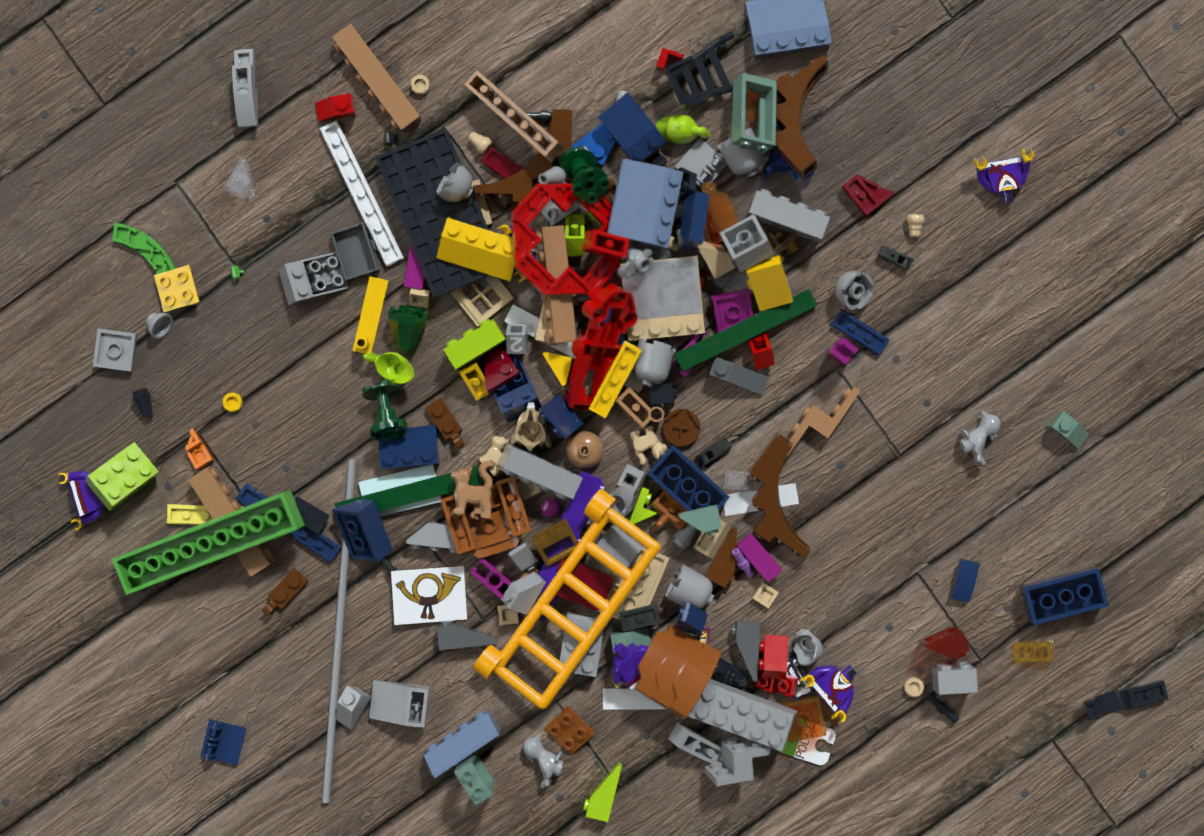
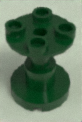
(580, 169)
(388, 425)

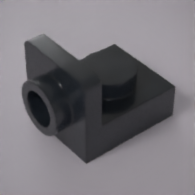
(688, 183)

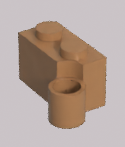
(636, 408)

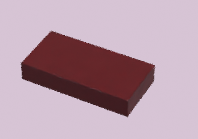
(500, 163)

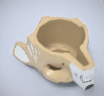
(531, 430)

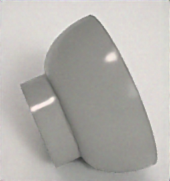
(159, 324)

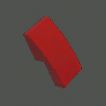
(784, 686)

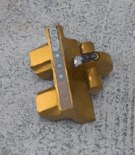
(780, 242)

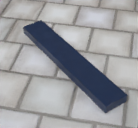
(317, 543)

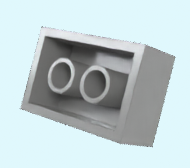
(589, 663)

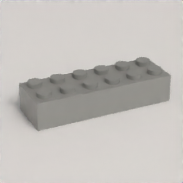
(745, 714)

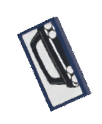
(796, 670)

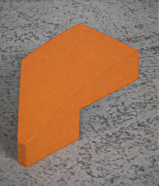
(197, 451)

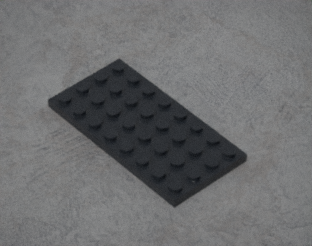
(412, 180)

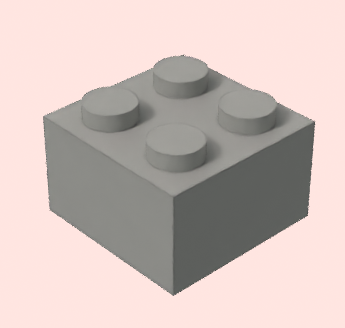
(747, 243)
(954, 678)

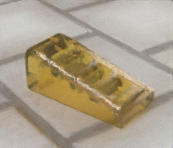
(1033, 644)

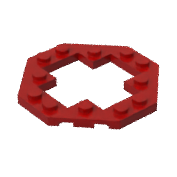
(526, 239)

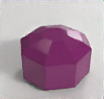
(550, 507)

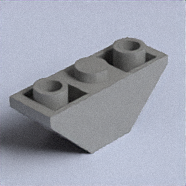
(433, 535)

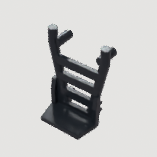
(683, 66)

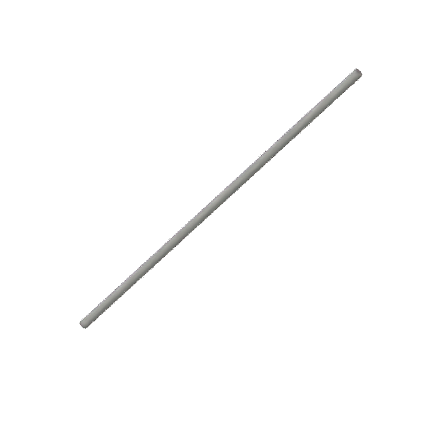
(337, 647)

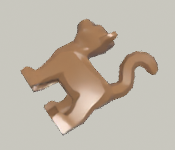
(473, 495)

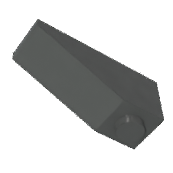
(738, 375)
(459, 636)
(747, 639)

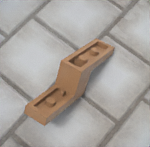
(821, 421)

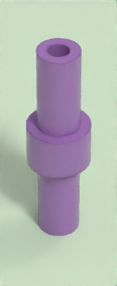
(743, 563)

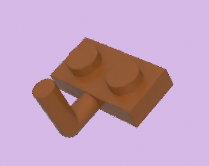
(669, 509)

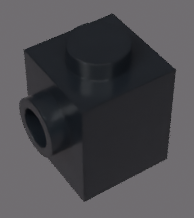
(662, 395)

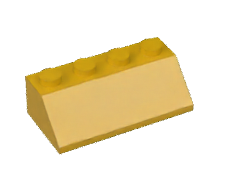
(477, 249)

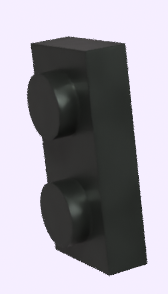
(639, 617)

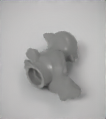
(635, 261)
(976, 439)
(547, 761)

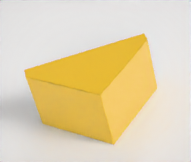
(559, 365)

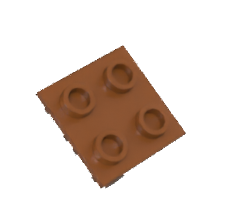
(569, 730)

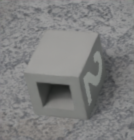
(516, 339)

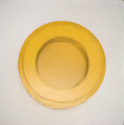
(232, 402)

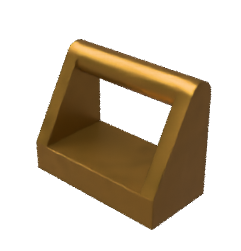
(552, 535)

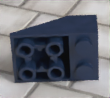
(516, 395)
(561, 416)

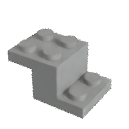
(737, 761)

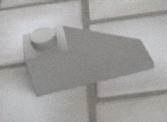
(696, 744)

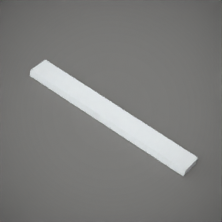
(361, 193)
(519, 316)

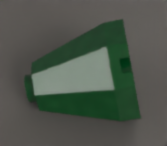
(407, 326)

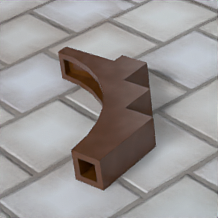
(793, 93)
(521, 183)
(773, 522)

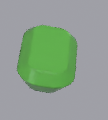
(235, 272)

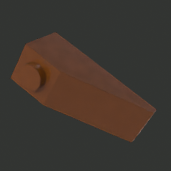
(723, 564)

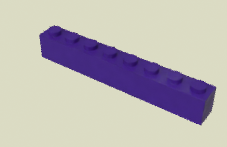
(577, 520)

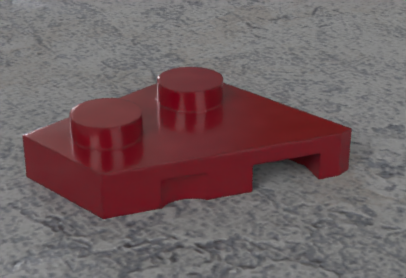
(865, 193)
(498, 369)

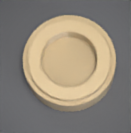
(420, 85)
(913, 687)

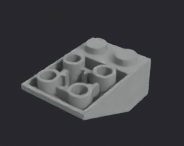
(312, 278)
(400, 703)

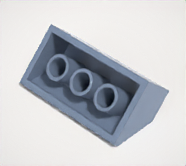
(461, 743)

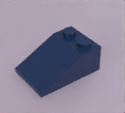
(631, 128)

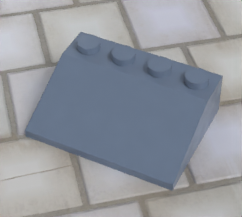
(787, 26)
(645, 203)

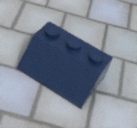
(415, 448)
(363, 530)

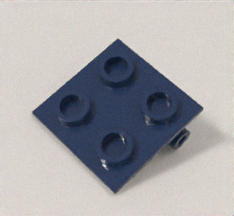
(223, 742)

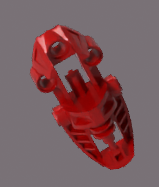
(598, 344)

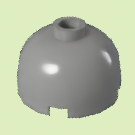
(456, 184)
(854, 289)

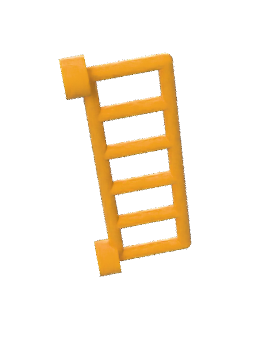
(493, 661)

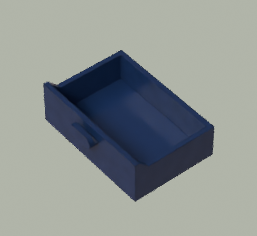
(693, 221)

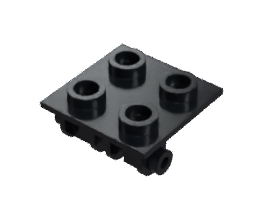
(730, 675)

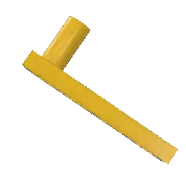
(370, 315)
(615, 379)

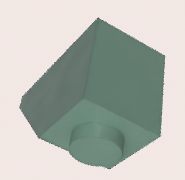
(1068, 429)
(704, 519)
(636, 636)

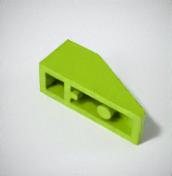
(602, 797)

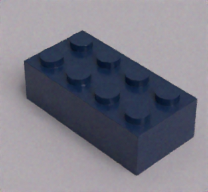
(686, 481)
(1064, 595)

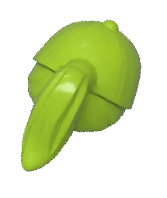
(680, 129)
(391, 366)

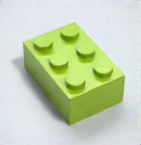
(474, 344)
(121, 476)

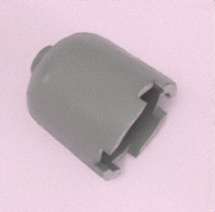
(741, 160)
(653, 362)
(690, 588)

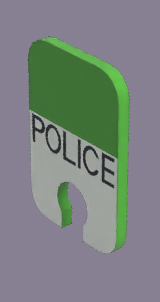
(806, 748)

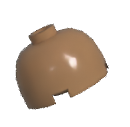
(582, 440)

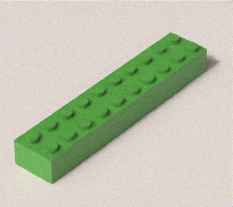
(208, 542)

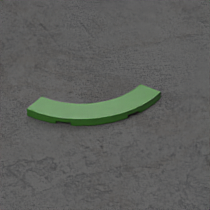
(145, 246)

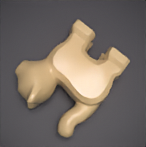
(643, 443)
(494, 453)

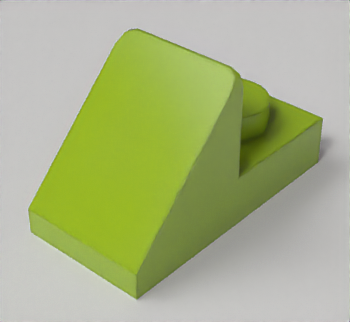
(639, 512)

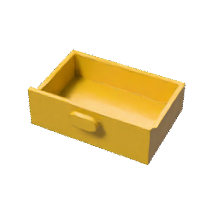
(769, 283)

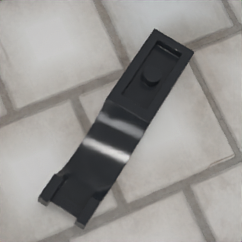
(1126, 699)

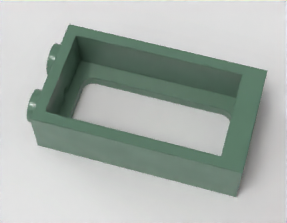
(766, 112)
(474, 771)

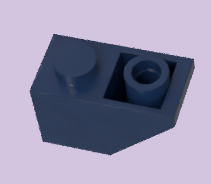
(692, 619)

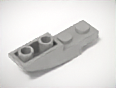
(244, 88)

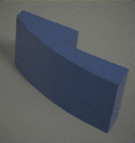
(965, 580)

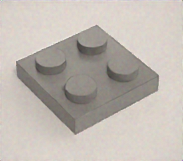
(115, 350)

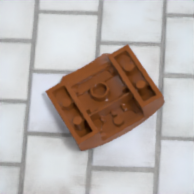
(494, 535)
(676, 670)

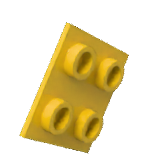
(176, 288)

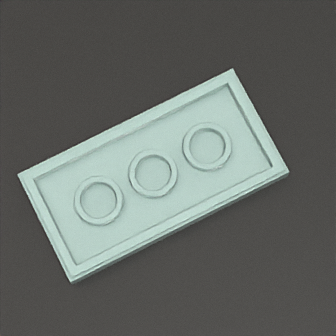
(399, 479)

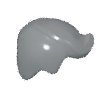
(807, 647)

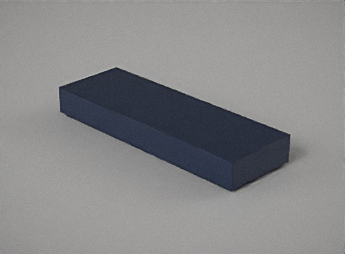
(860, 332)

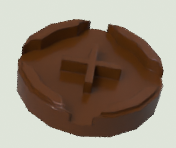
(681, 427)

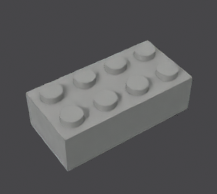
(788, 216)
(537, 470)

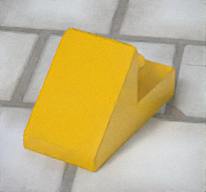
(475, 380)

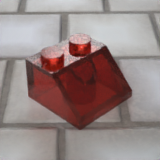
(947, 642)

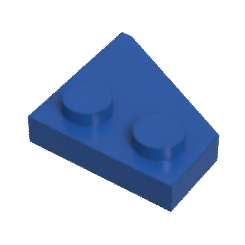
(599, 142)

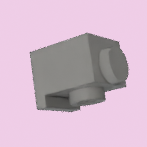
(633, 472)

